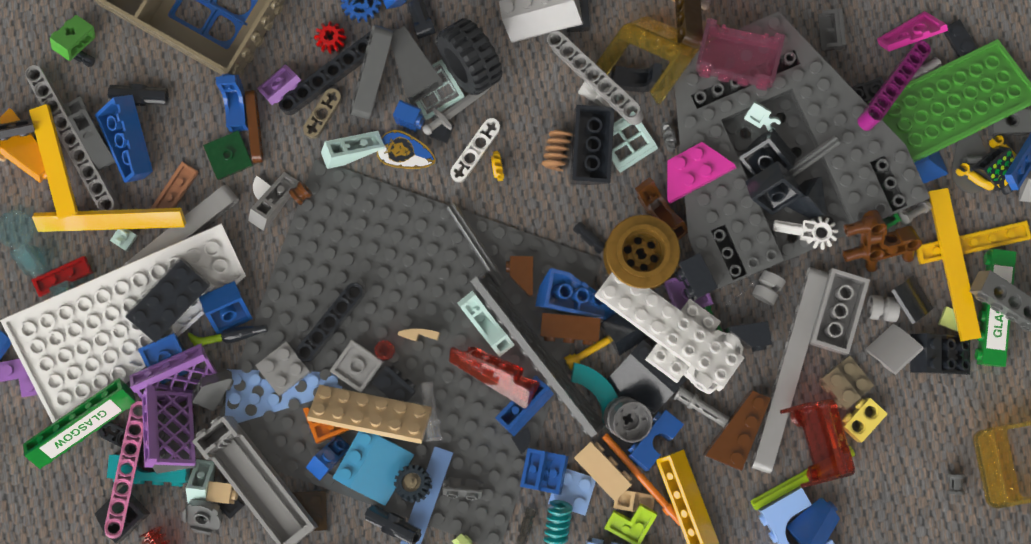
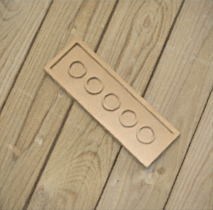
(370, 414)

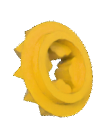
(497, 166)

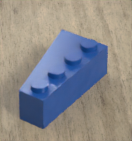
(125, 137)

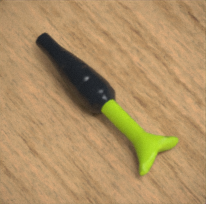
(229, 335)

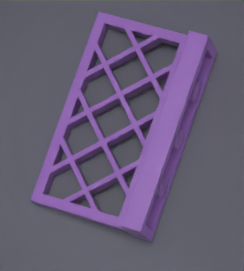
(169, 369)
(151, 432)

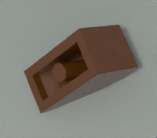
(521, 272)

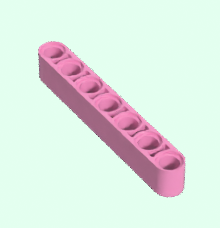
(121, 478)

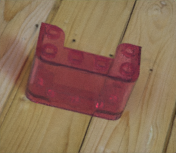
(739, 56)

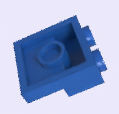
(161, 350)

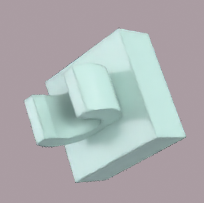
(124, 238)

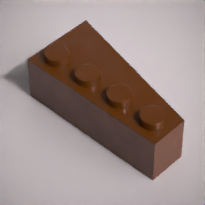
(737, 436)

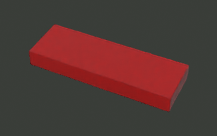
(71, 272)

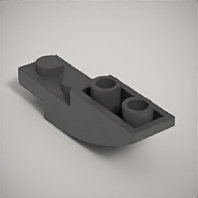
(89, 133)

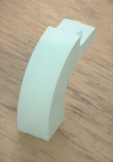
(485, 323)

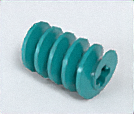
(558, 522)

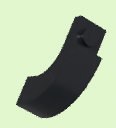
(636, 79)

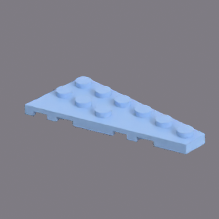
(269, 401)

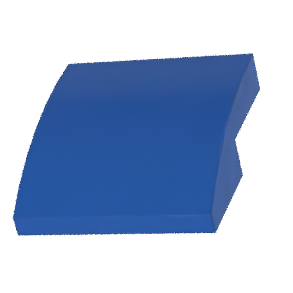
(544, 471)

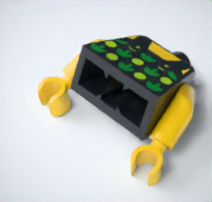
(991, 170)

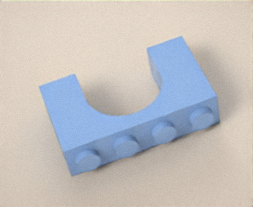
(780, 511)

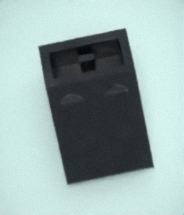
(941, 354)

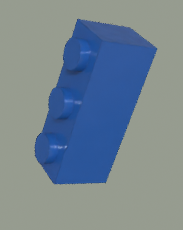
(515, 417)

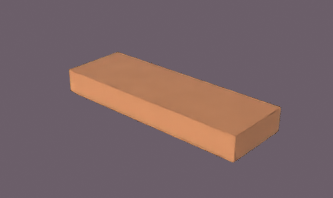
(176, 187)

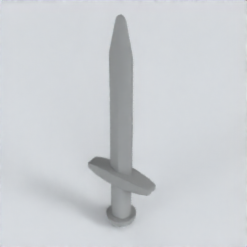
(442, 118)

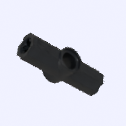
(141, 93)
(393, 524)

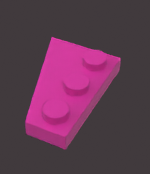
(912, 31)

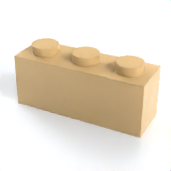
(604, 470)

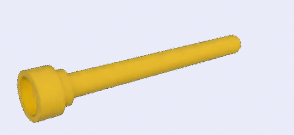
(576, 358)

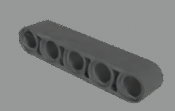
(371, 72)

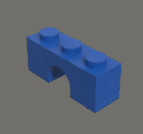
(643, 452)

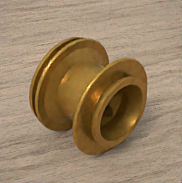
(648, 230)

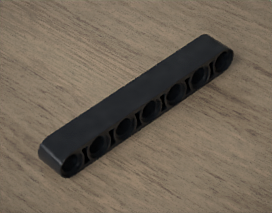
(324, 74)

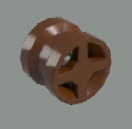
(300, 193)

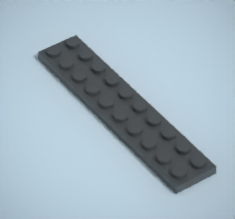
(537, 352)

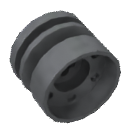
(636, 425)

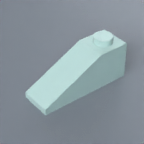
(351, 148)

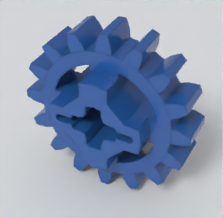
(354, 7)

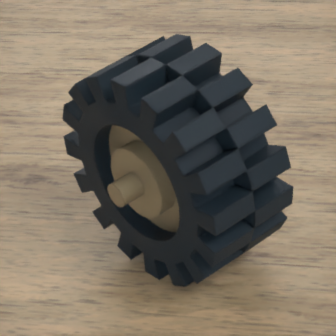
(413, 483)

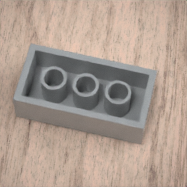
(839, 311)

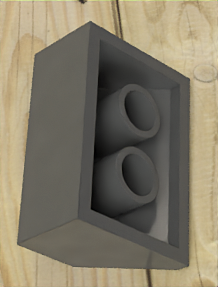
(173, 445)

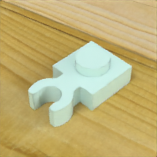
(759, 115)

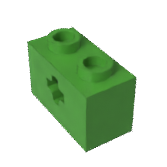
(72, 37)

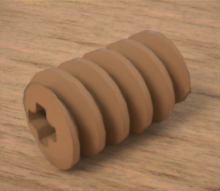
(556, 149)

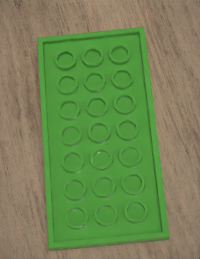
(958, 100)

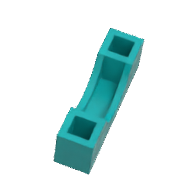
(176, 478)

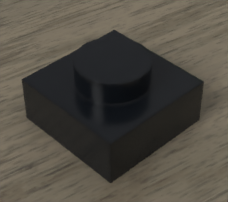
(442, 133)

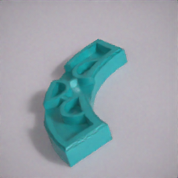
(594, 383)

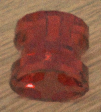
(387, 350)

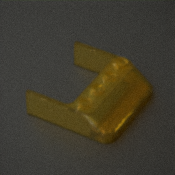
(657, 39)
(997, 466)

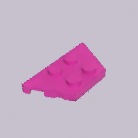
(694, 169)

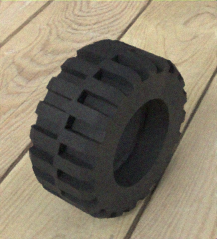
(469, 56)

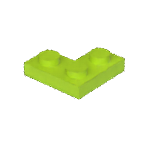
(632, 529)

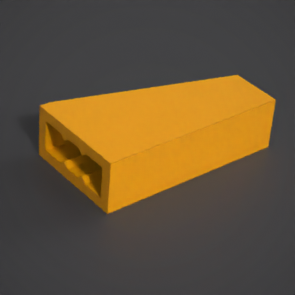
(22, 150)

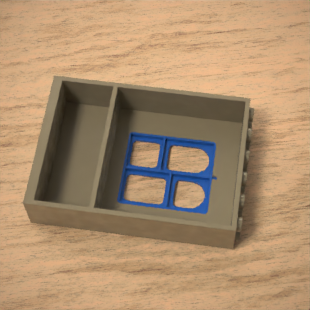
(223, 57)

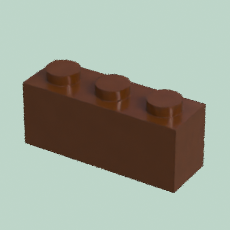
(570, 328)

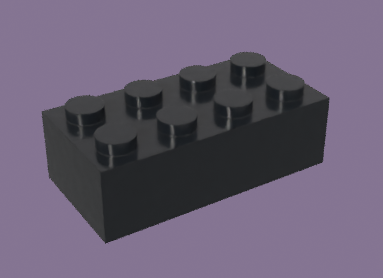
(167, 299)

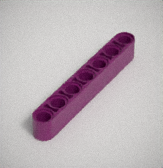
(894, 85)

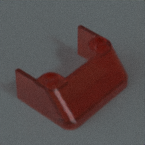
(824, 439)

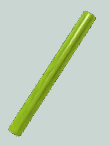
(783, 488)

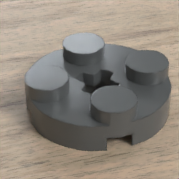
(197, 508)

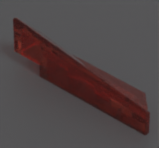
(496, 373)

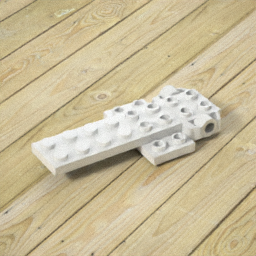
(684, 338)

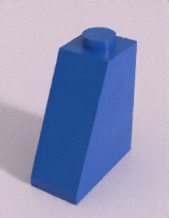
(815, 523)

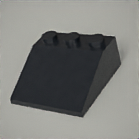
(642, 380)

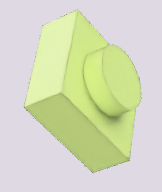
(460, 539)

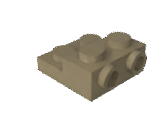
(846, 383)

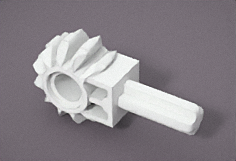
(807, 231)

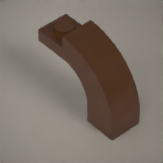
(656, 206)

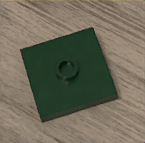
(228, 155)

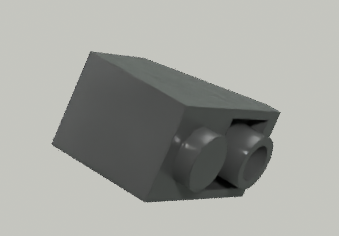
(211, 389)

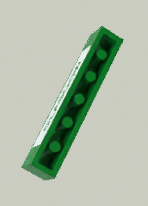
(993, 324)
(79, 423)

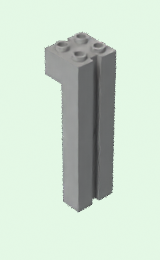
(255, 480)

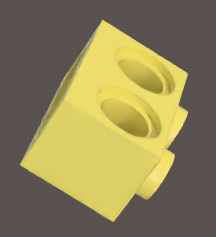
(867, 424)

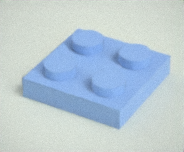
(576, 491)

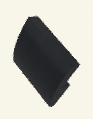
(912, 299)

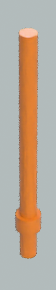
(667, 506)

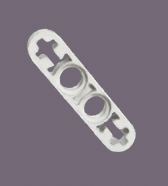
(472, 148)

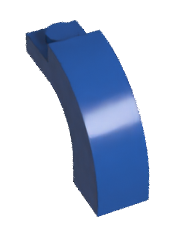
(234, 102)

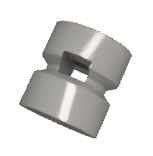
(768, 287)
(883, 308)

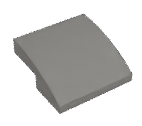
(894, 348)

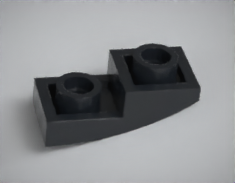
(868, 89)

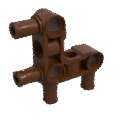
(877, 243)

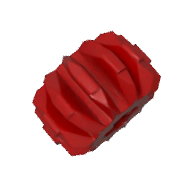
(335, 32)

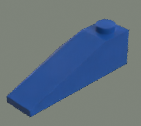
(567, 294)

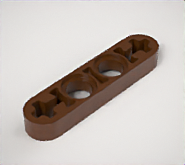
(254, 126)

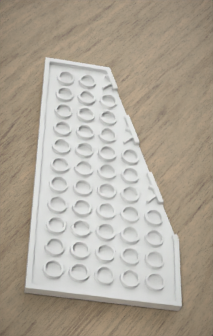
(82, 337)

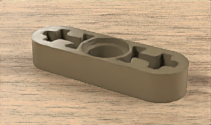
(334, 104)

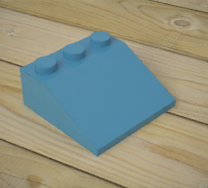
(372, 466)

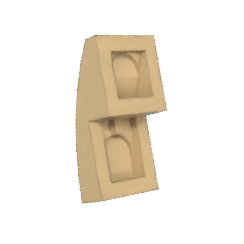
(413, 334)
(631, 500)

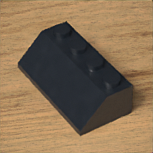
(592, 145)

